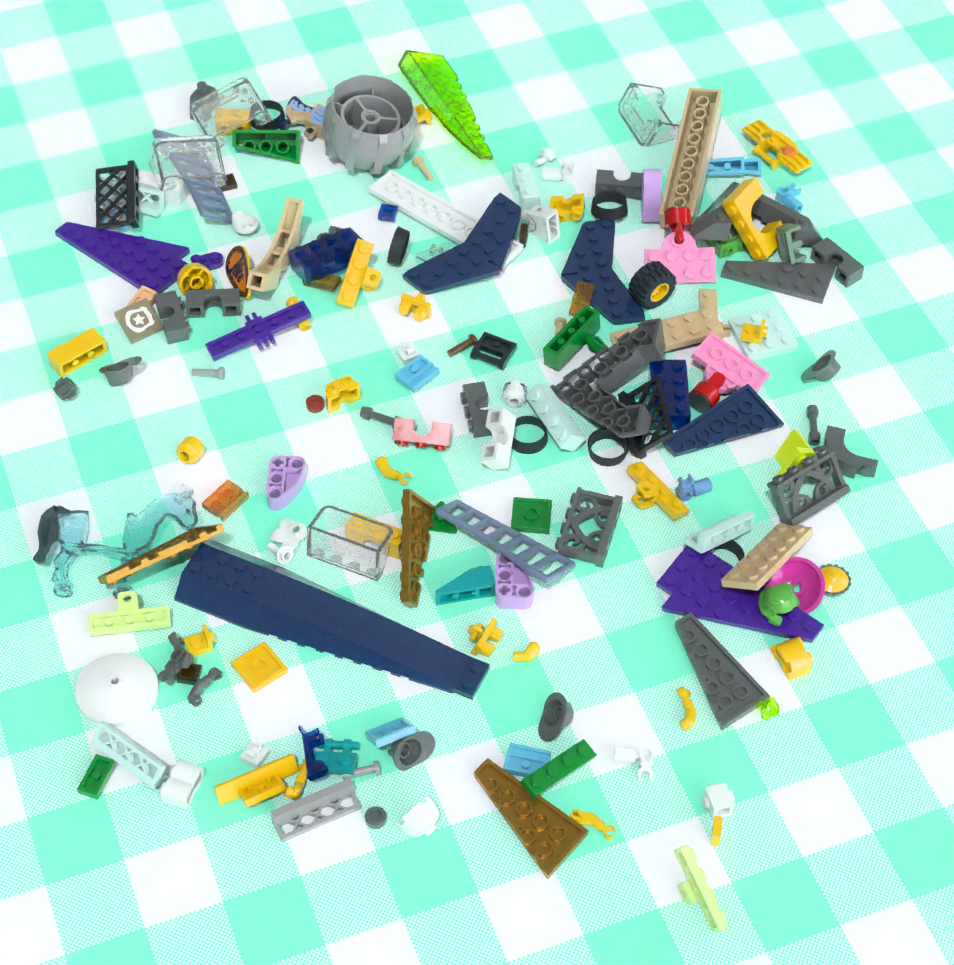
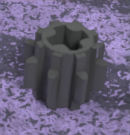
(65, 388)

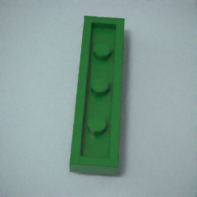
(558, 769)

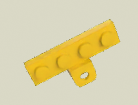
(358, 275)
(653, 490)

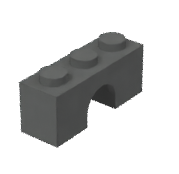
(629, 188)
(848, 269)
(200, 300)
(174, 326)
(475, 397)

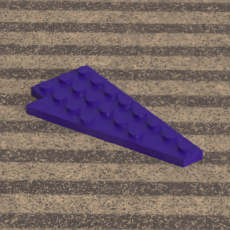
(128, 256)
(697, 588)

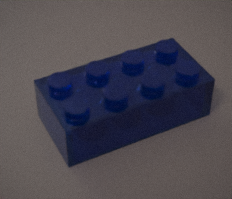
(323, 255)
(676, 391)

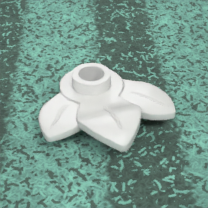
(287, 533)

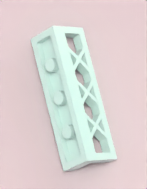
(145, 206)
(720, 532)
(137, 764)

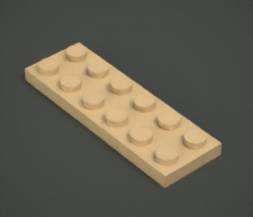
(684, 328)
(767, 557)

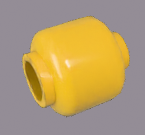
(190, 449)

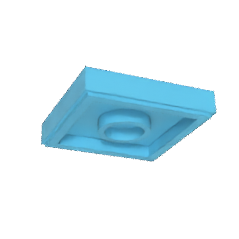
(390, 732)

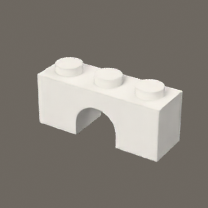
(502, 425)

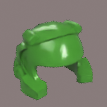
(777, 600)

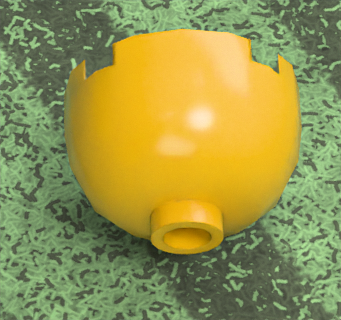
(194, 277)

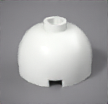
(420, 819)

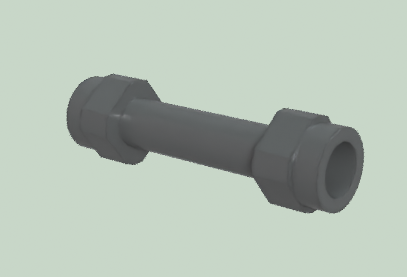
(367, 413)
(812, 415)

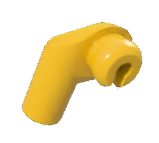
(528, 654)

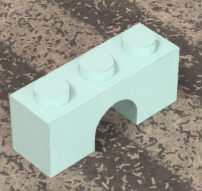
(525, 183)

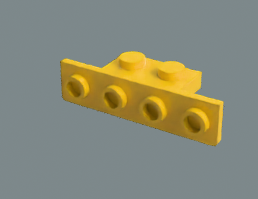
(258, 783)

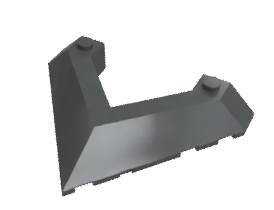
(716, 224)
(591, 383)

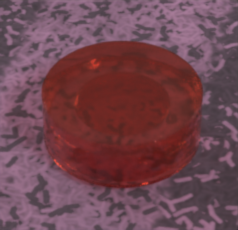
(315, 403)

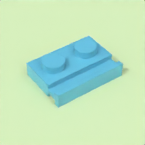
(416, 373)
(524, 760)

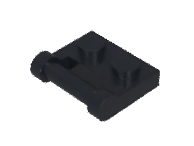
(496, 346)

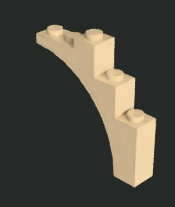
(267, 272)

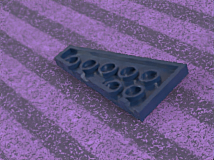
(731, 419)

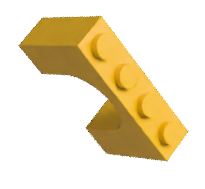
(738, 208)

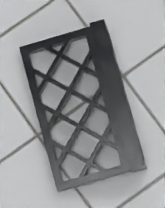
(131, 192)
(636, 443)

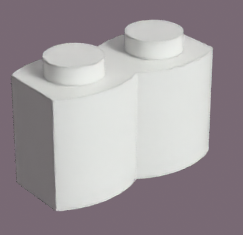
(182, 784)

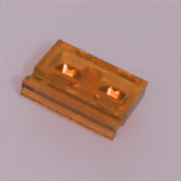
(225, 500)

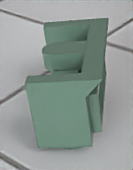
(786, 245)

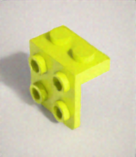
(792, 451)

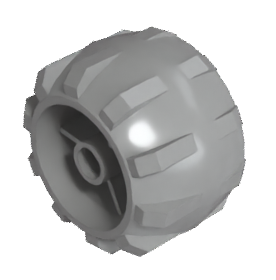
(383, 121)

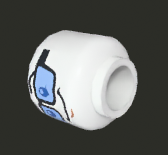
(514, 393)

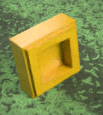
(716, 830)

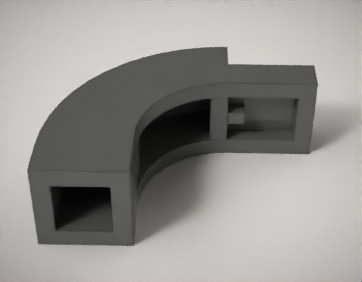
(848, 462)

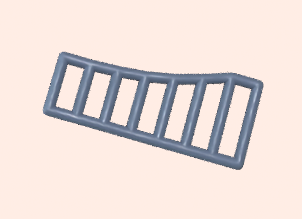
(195, 193)
(518, 538)

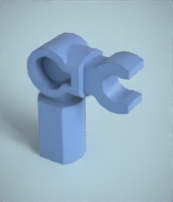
(689, 487)

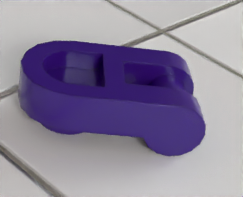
(211, 260)

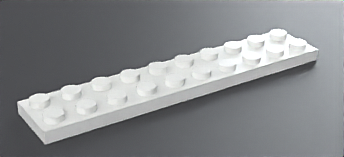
(429, 209)

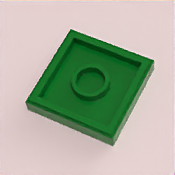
(531, 515)

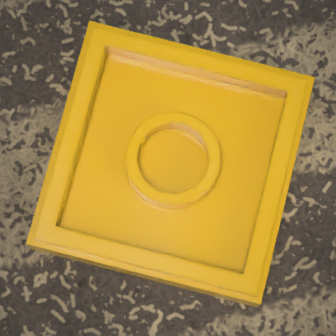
(259, 667)

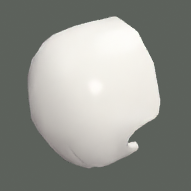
(244, 223)

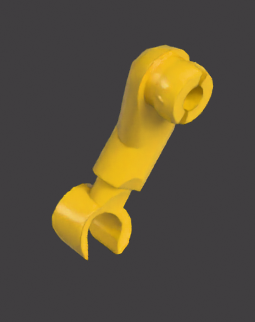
(304, 325)
(386, 470)
(690, 711)
(294, 792)
(591, 819)

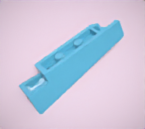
(734, 166)

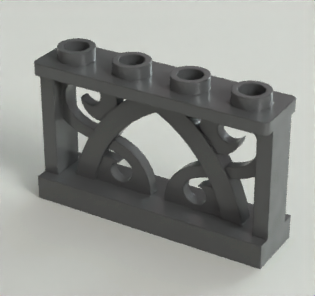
(831, 492)
(610, 510)

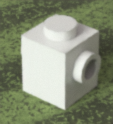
(718, 800)

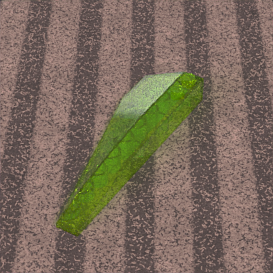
(442, 94)

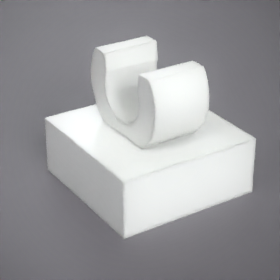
(407, 352)
(254, 754)

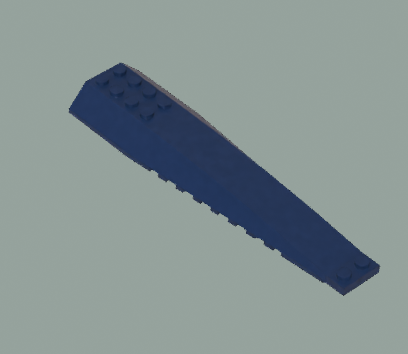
(299, 610)

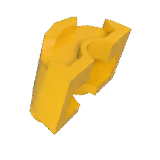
(570, 208)
(341, 391)
(793, 657)

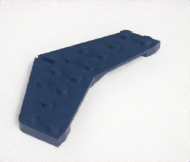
(475, 259)
(592, 263)

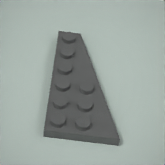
(798, 280)
(723, 679)

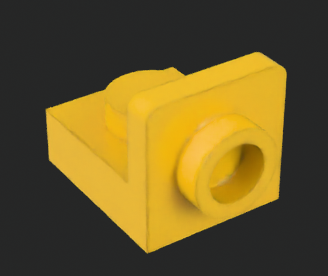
(423, 114)
(754, 333)
(200, 642)

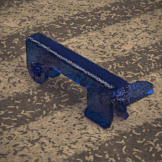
(312, 739)

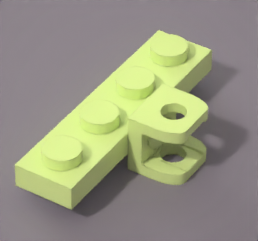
(129, 617)
(696, 889)

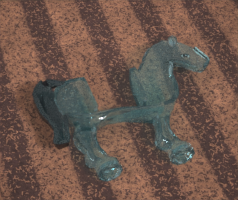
(138, 537)

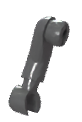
(194, 695)

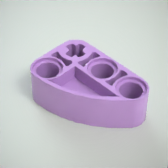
(651, 195)
(284, 480)
(517, 584)

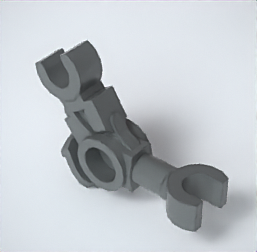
(179, 659)

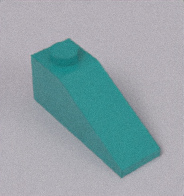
(470, 585)

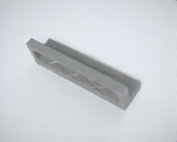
(310, 804)

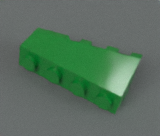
(273, 143)

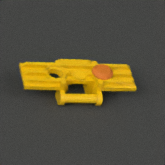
(786, 149)

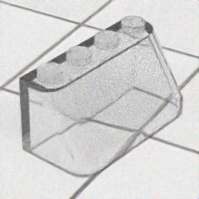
(349, 541)

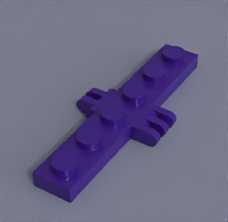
(258, 330)

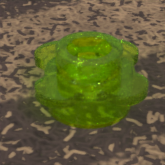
(773, 705)

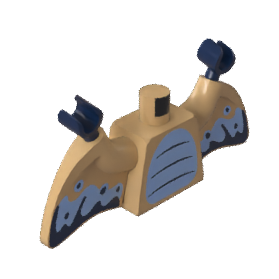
(300, 113)

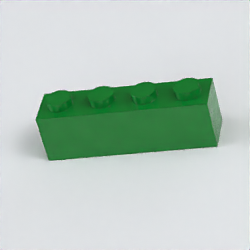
(571, 338)

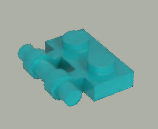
(338, 762)

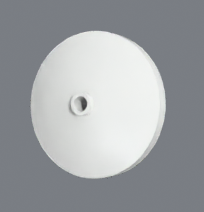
(117, 689)

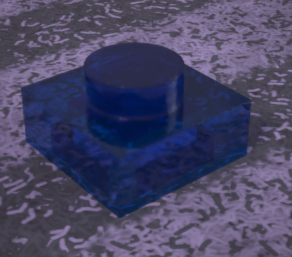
(388, 212)

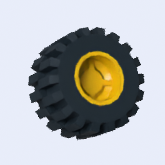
(652, 285)

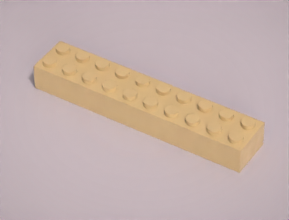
(692, 151)

